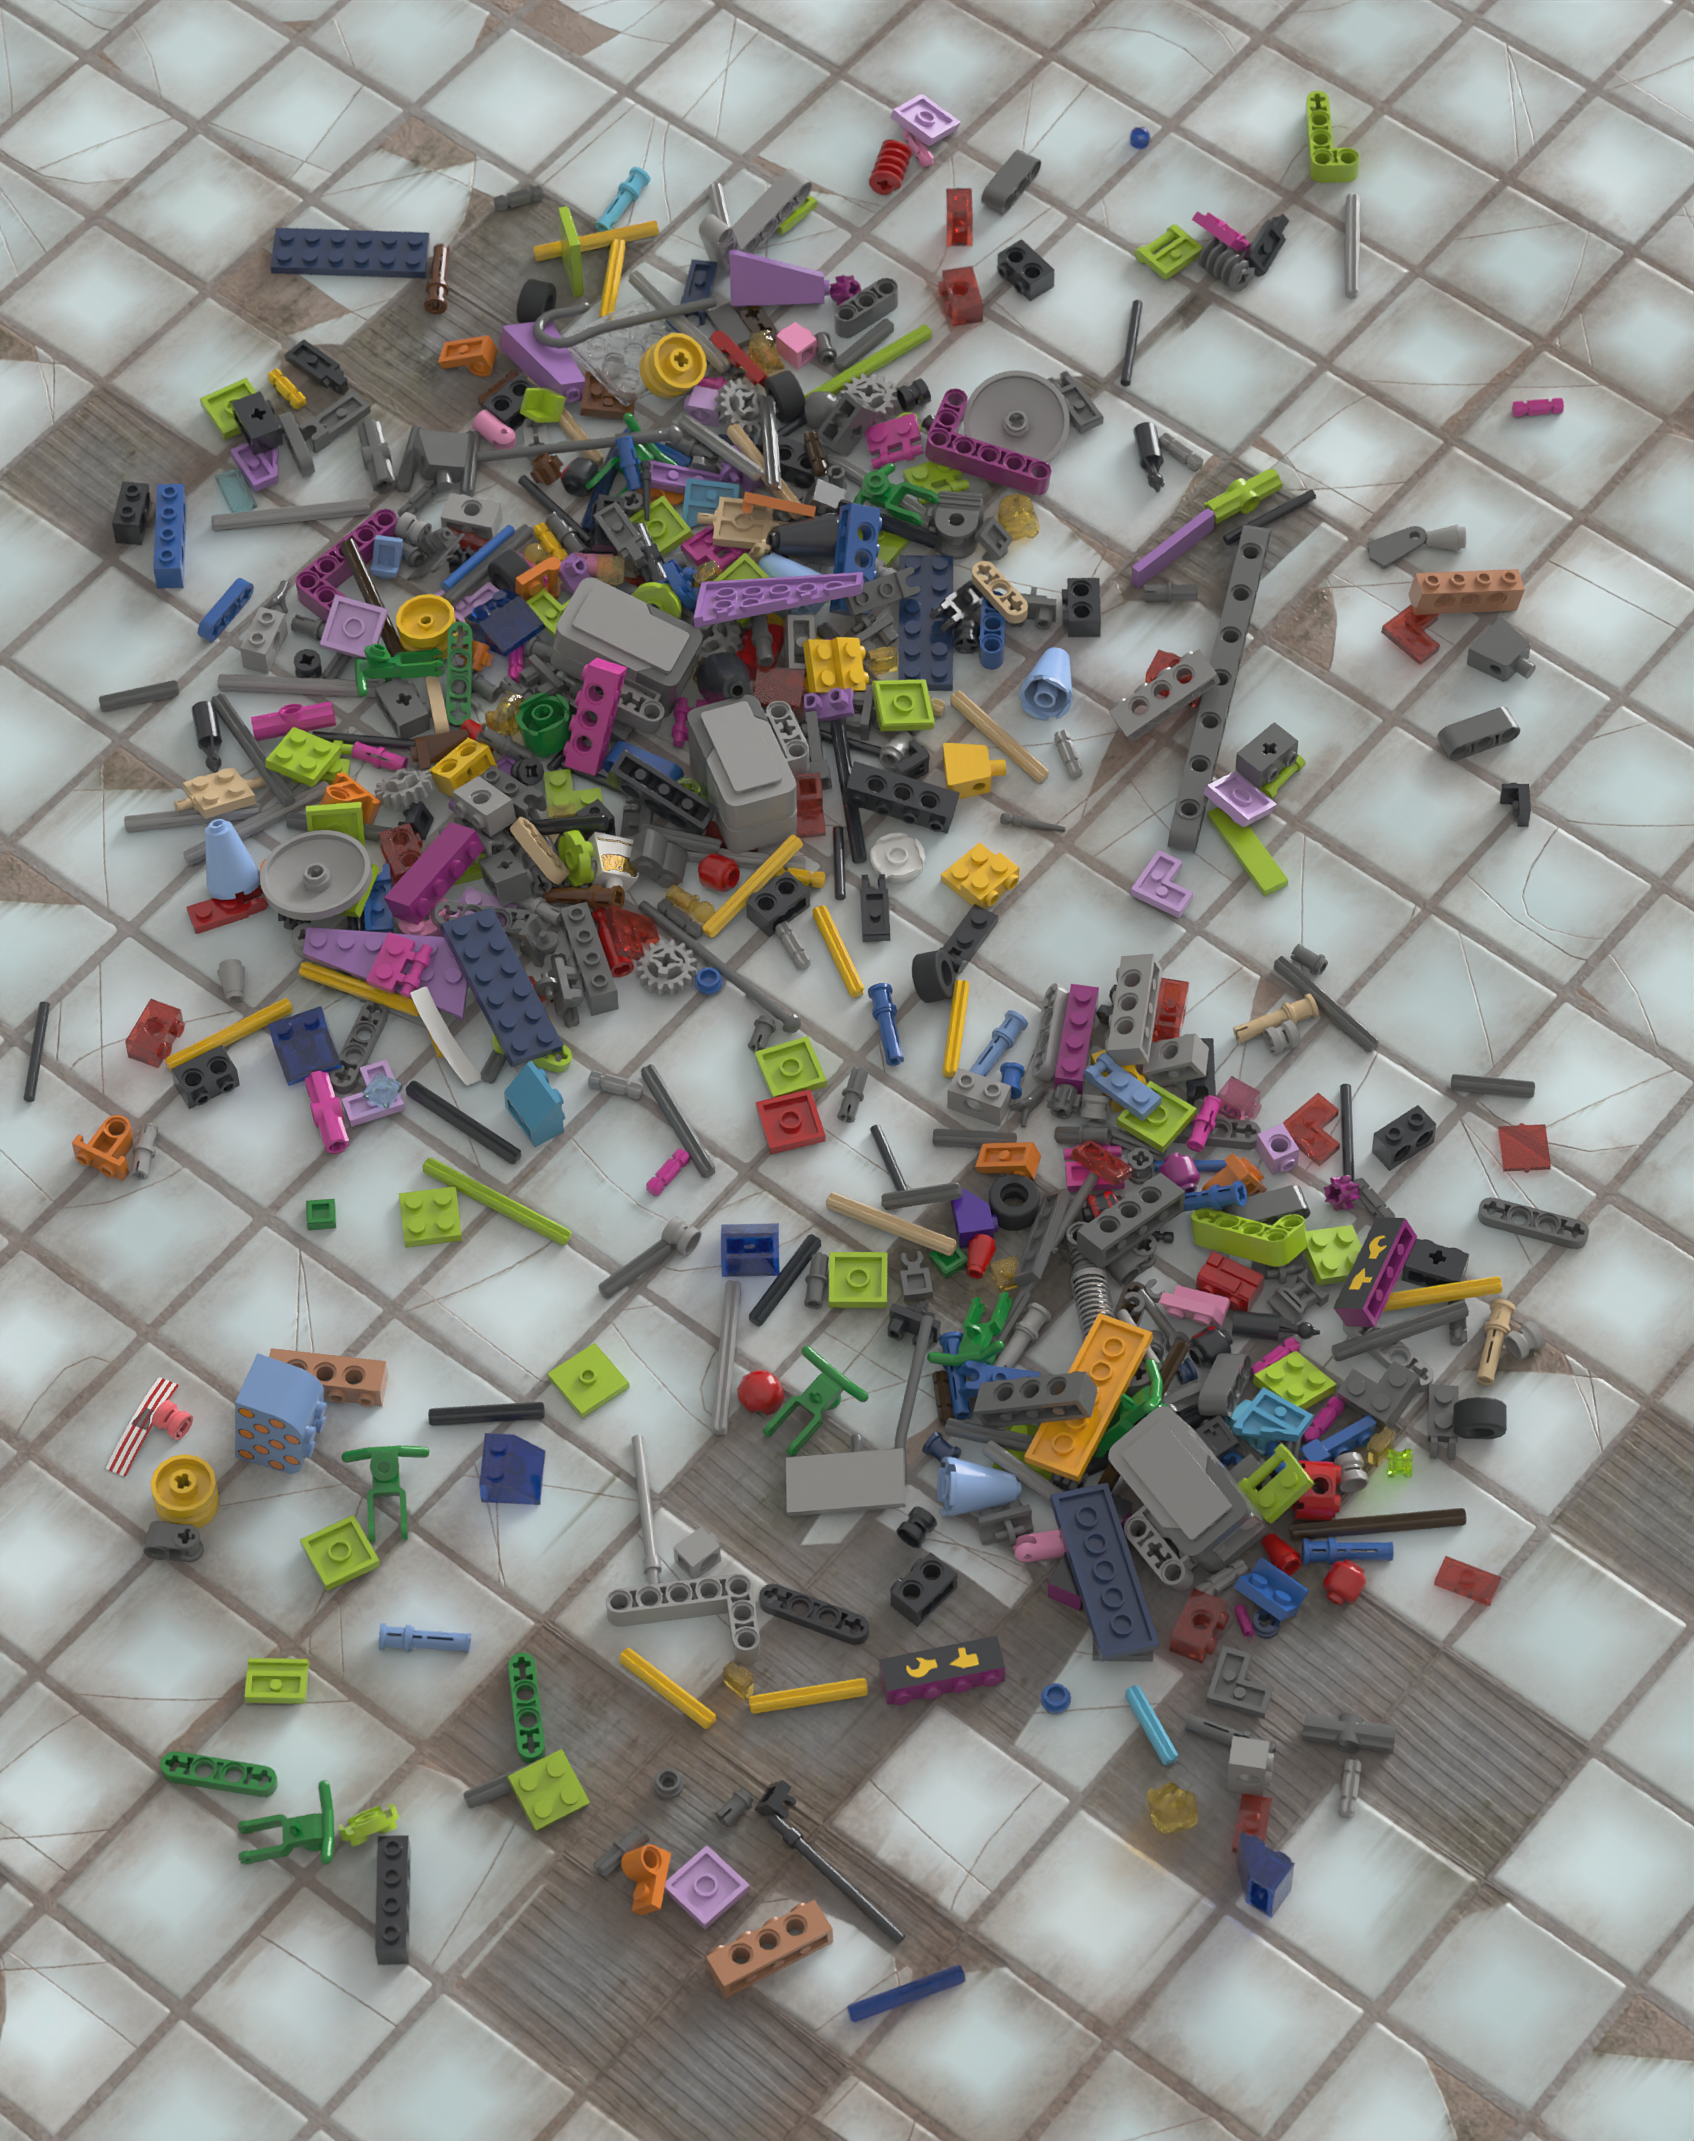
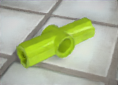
(1244, 495)

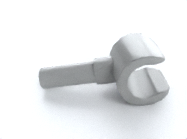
(458, 688)

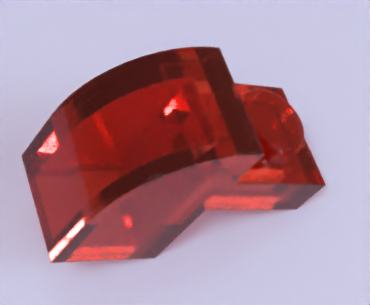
(809, 805)

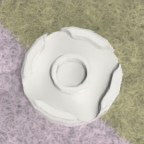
(897, 857)

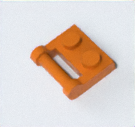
(532, 581)

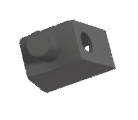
(441, 456)
(1501, 652)

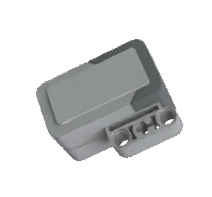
(633, 634)
(748, 768)
(1184, 1499)

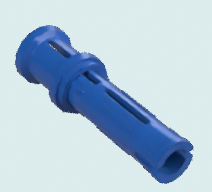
(885, 1012)
(1217, 1197)
(961, 1404)
(1383, 1551)

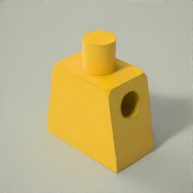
(969, 769)

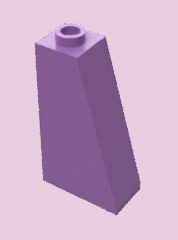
(773, 282)
(543, 364)

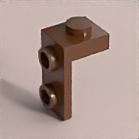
(435, 747)

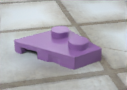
(258, 469)

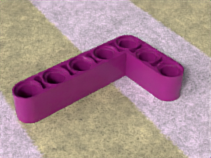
(978, 457)
(319, 580)

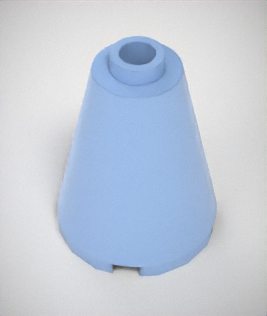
(779, 566)
(1048, 686)
(228, 862)
(973, 1487)

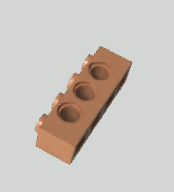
(1466, 591)
(342, 1371)
(761, 1963)

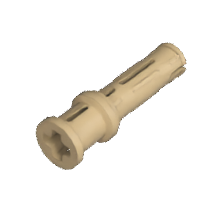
(1295, 1011)
(1495, 1329)

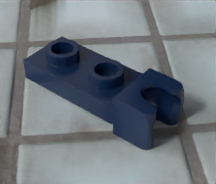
(699, 285)

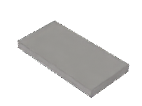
(845, 1482)

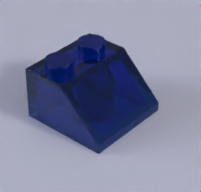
(504, 622)
(304, 1045)
(511, 1470)

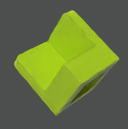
(542, 405)

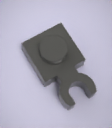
(915, 1279)

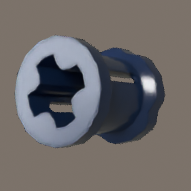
(940, 1448)

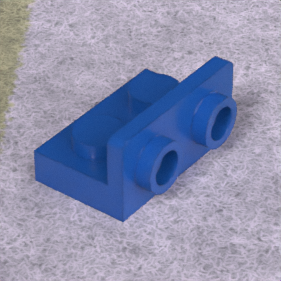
(1272, 1590)

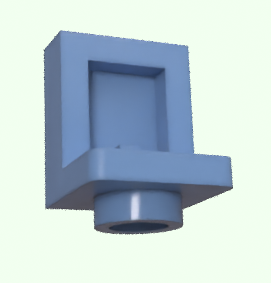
(386, 557)

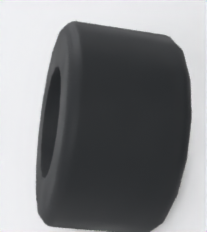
(534, 300)
(786, 394)
(506, 568)
(933, 976)
(1014, 1187)
(1480, 1418)

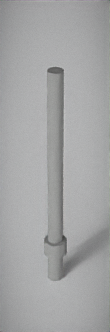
(651, 1563)

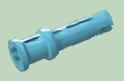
(627, 193)

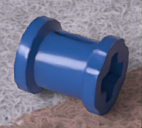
(1011, 1075)

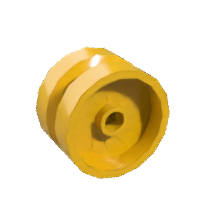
(672, 366)
(425, 624)
(185, 1491)

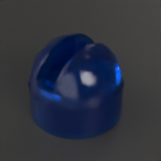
(1134, 137)

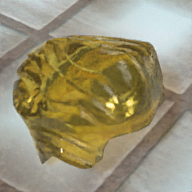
(764, 353)
(1018, 517)
(504, 717)
(1172, 1808)

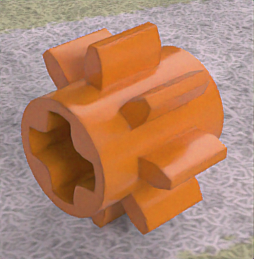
(480, 656)

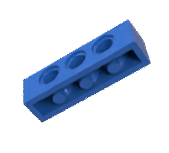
(170, 536)
(848, 545)

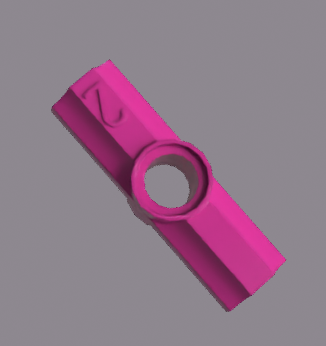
(293, 715)
(327, 1112)

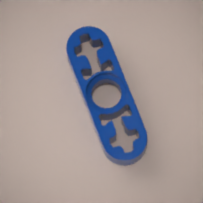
(225, 609)

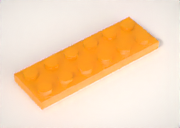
(1110, 1360)

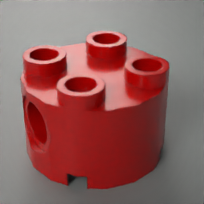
(1317, 1506)

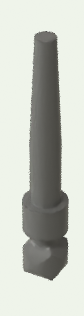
(1020, 821)

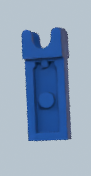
(377, 913)
(982, 1373)
(1341, 1442)

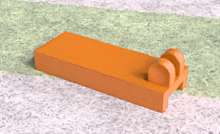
(755, 499)

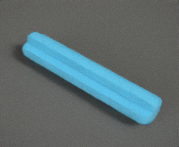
(1151, 1725)

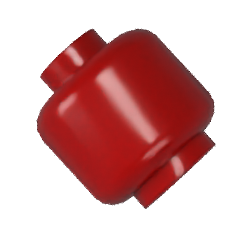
(718, 872)
(1344, 1582)

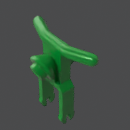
(643, 451)
(887, 495)
(403, 665)
(977, 1337)
(820, 1396)
(1133, 1409)
(385, 1477)
(311, 1831)

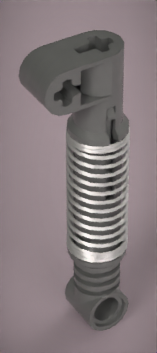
(1091, 1291)

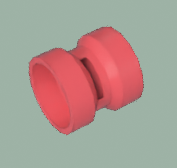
(170, 1418)

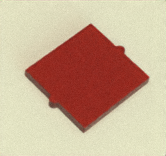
(779, 685)
(1524, 1147)

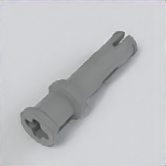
(1025, 1332)

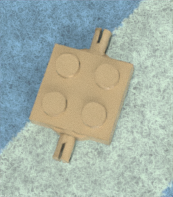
(735, 527)
(219, 793)

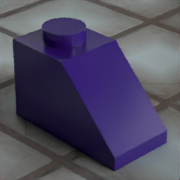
(972, 1217)

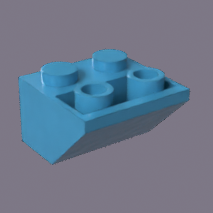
(535, 1105)

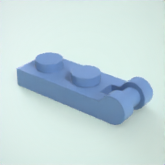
(1122, 1087)

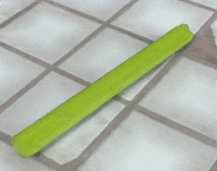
(876, 360)
(497, 1201)

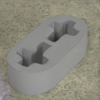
(531, 439)

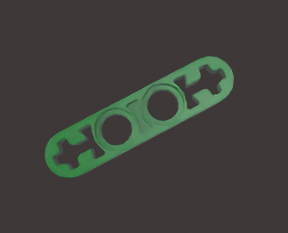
(459, 674)
(526, 1708)
(217, 1779)

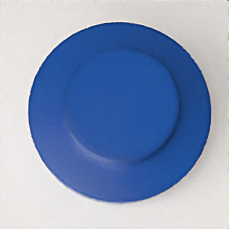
(708, 981)
(1055, 1698)

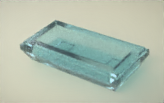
(235, 491)

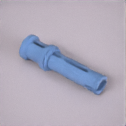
(1002, 1039)
(408, 1638)

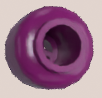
(1181, 1171)

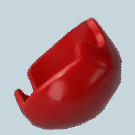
(760, 1392)

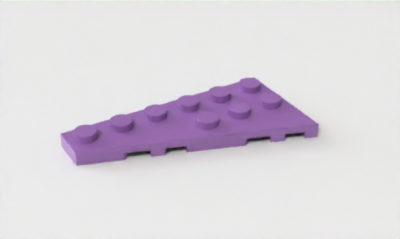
(751, 597)
(358, 950)

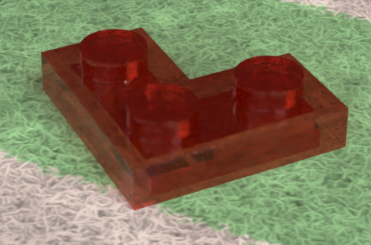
(1408, 634)
(630, 931)
(1307, 1129)

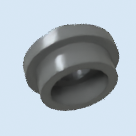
(665, 1776)

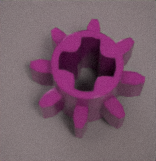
(844, 288)
(1341, 1192)

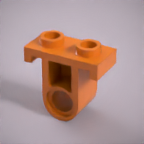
(348, 791)
(106, 1150)
(1238, 1170)

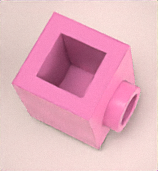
(796, 345)

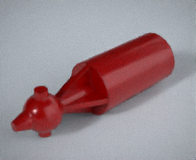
(618, 965)

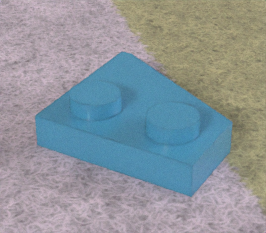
(704, 497)
(1273, 1418)

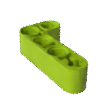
(1326, 162)
(1248, 1238)

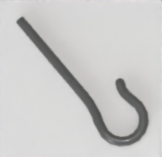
(610, 326)
(910, 1392)

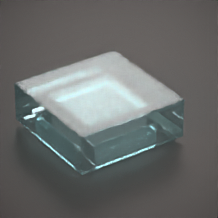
(382, 1091)

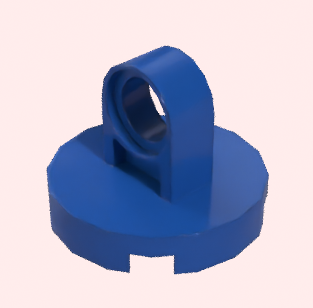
(679, 584)

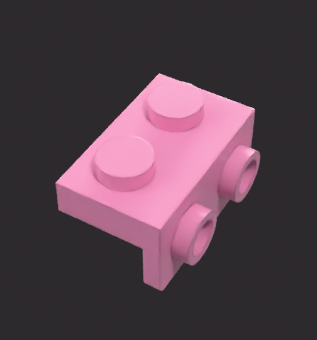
(1195, 1305)

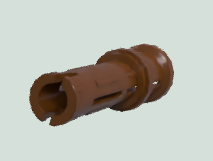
(440, 256)
(594, 896)

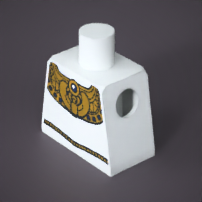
(612, 862)

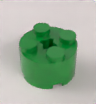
(544, 723)

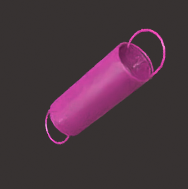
(1244, 1620)

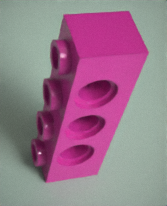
(611, 679)

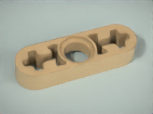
(996, 581)
(436, 704)
(539, 850)

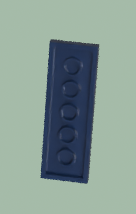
(350, 253)
(923, 646)
(501, 987)
(1104, 1572)

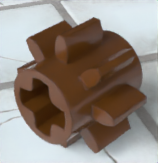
(546, 468)

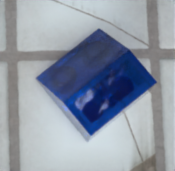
(750, 1250)
(1263, 1874)

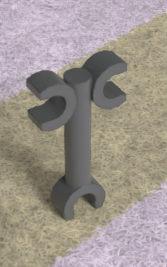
(1146, 1299)

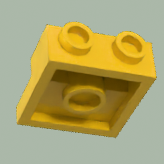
(835, 665)
(981, 876)

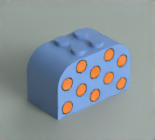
(278, 1415)

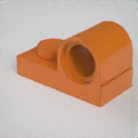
(475, 353)
(1009, 1158)
(649, 1869)

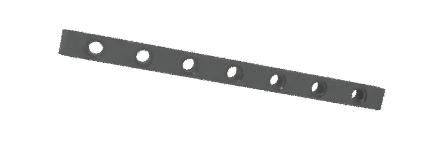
(1217, 701)

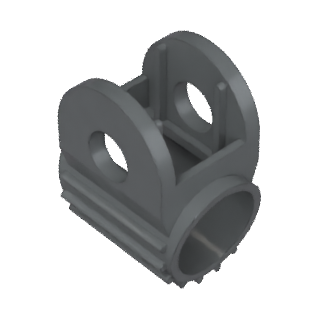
(957, 518)

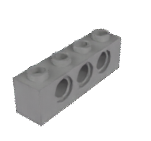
(1159, 710)
(1134, 1009)

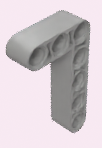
(758, 221)
(693, 1606)

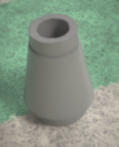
(1447, 538)
(895, 750)
(232, 979)

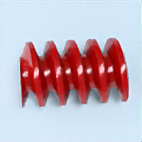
(890, 167)

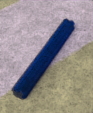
(906, 1993)

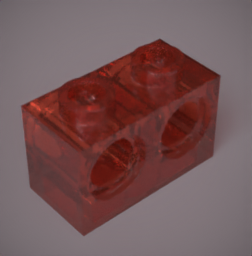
(398, 856)

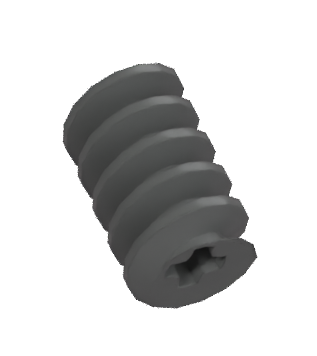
(1225, 265)

